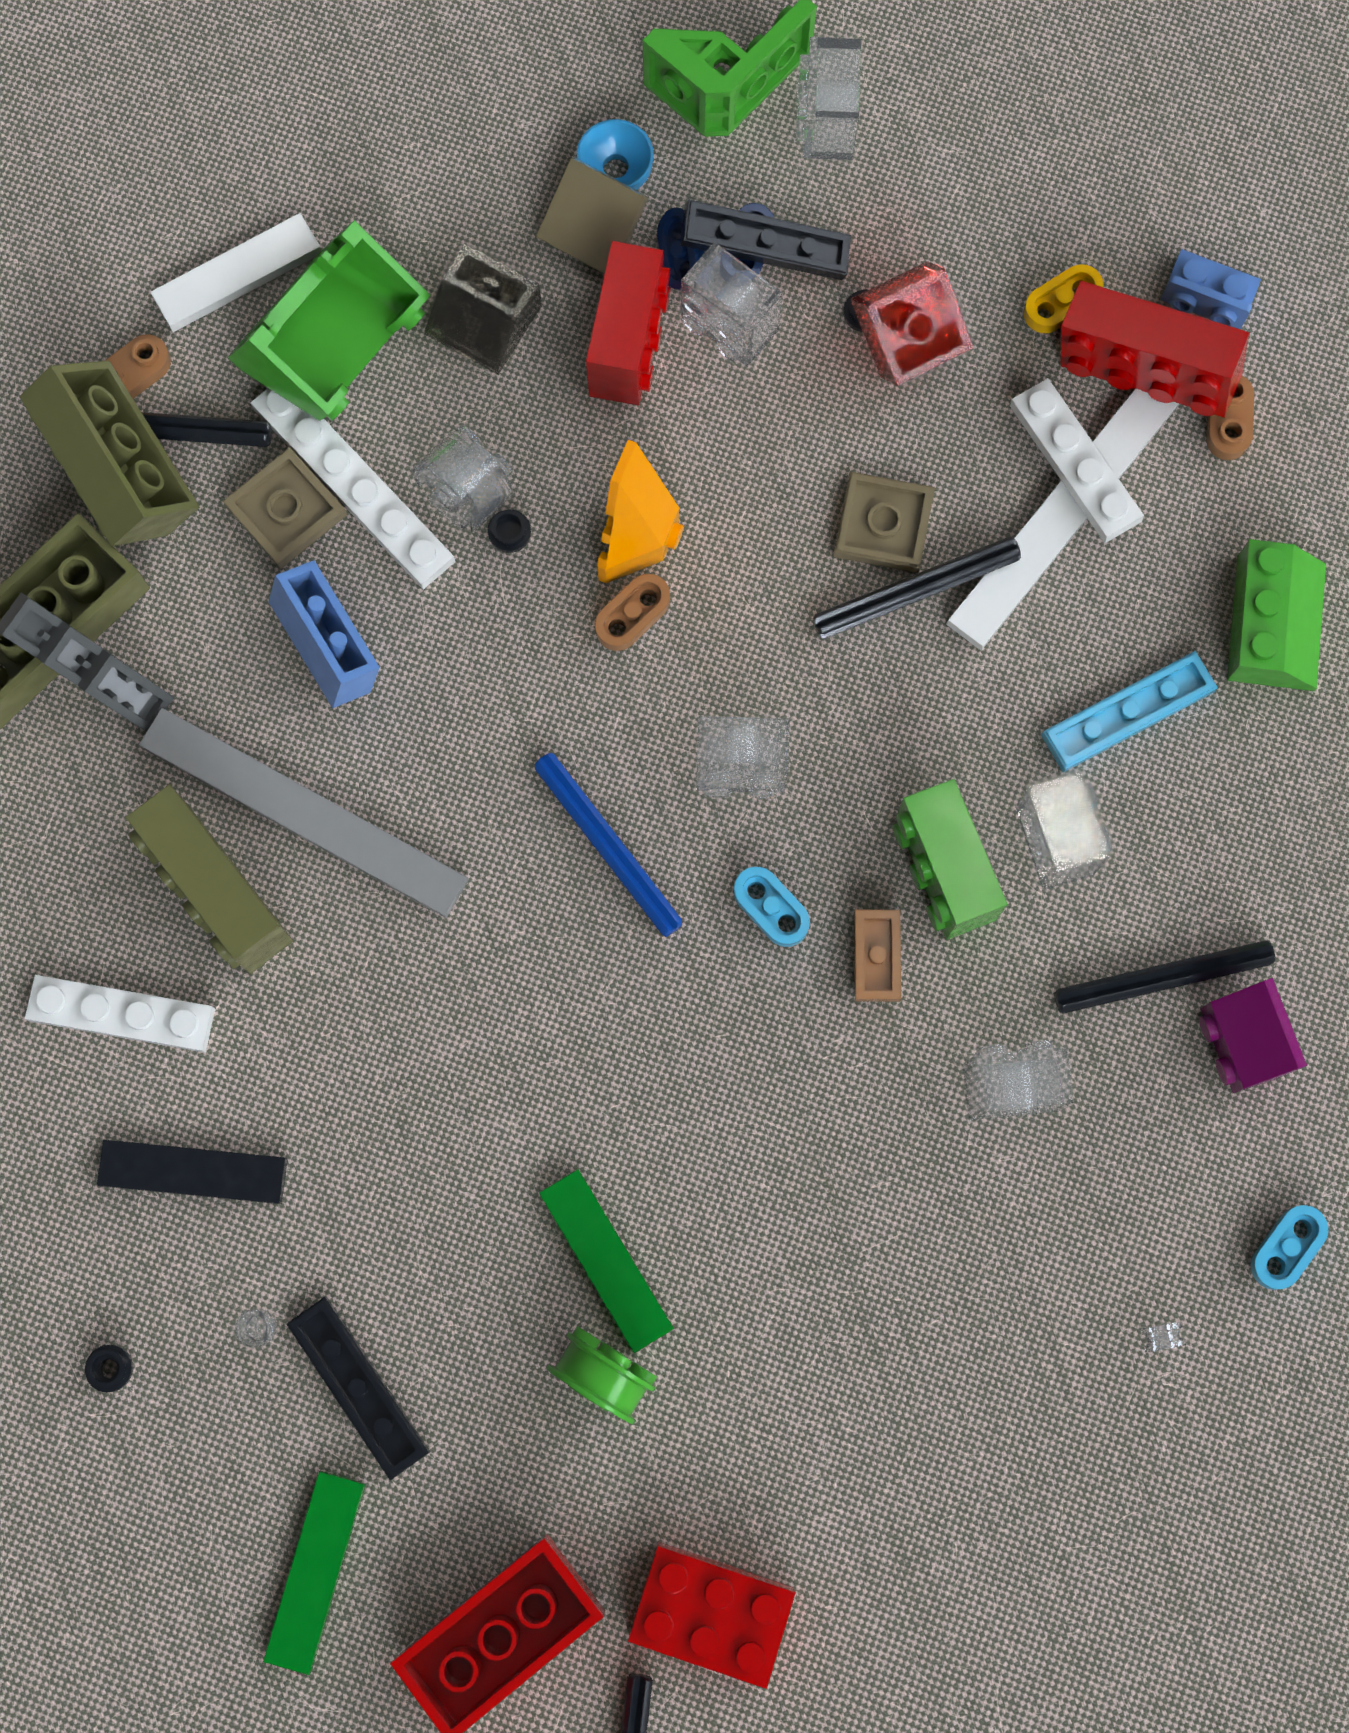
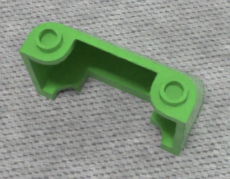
(331, 323)

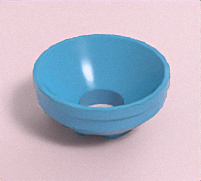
(619, 141)

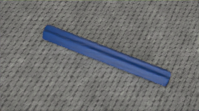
(608, 844)

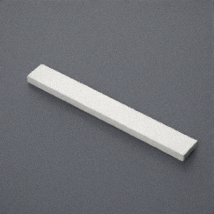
(1055, 524)

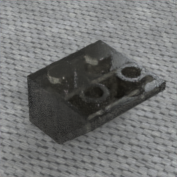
(483, 308)

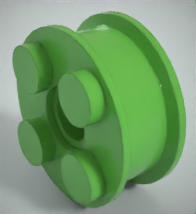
(602, 1374)

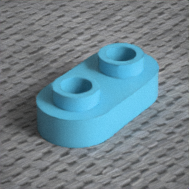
(773, 906)
(1289, 1249)

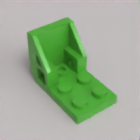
(714, 101)

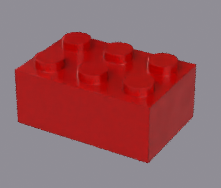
(627, 323)
(712, 1615)

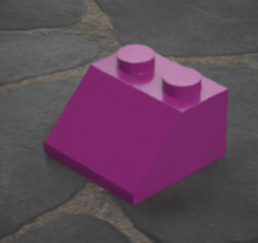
(1251, 1036)

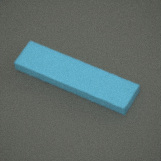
(1129, 711)

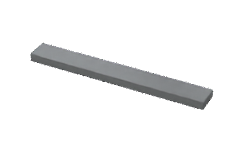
(304, 812)

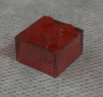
(912, 323)

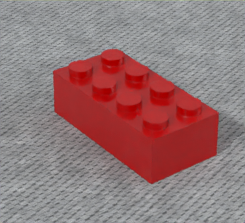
(1153, 349)
(498, 1638)

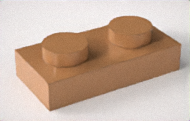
(877, 955)

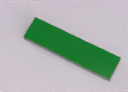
(606, 1261)
(314, 1573)

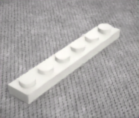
(357, 488)

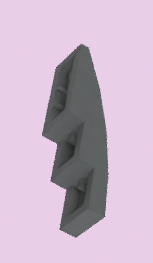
(83, 662)

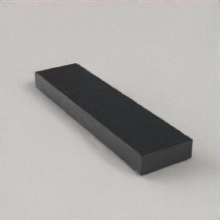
(766, 239)
(192, 1171)
(358, 1388)

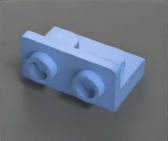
(1210, 289)

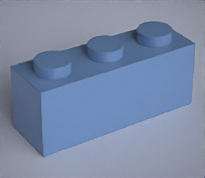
(323, 634)

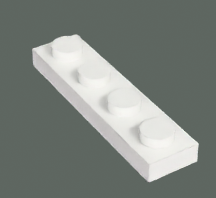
(1076, 460)
(120, 1013)

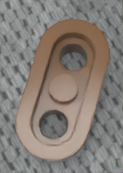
(141, 373)
(1239, 418)
(631, 613)

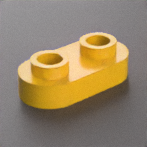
(1056, 297)

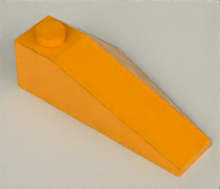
(640, 518)

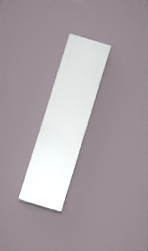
(236, 272)

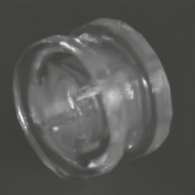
(1163, 1336)

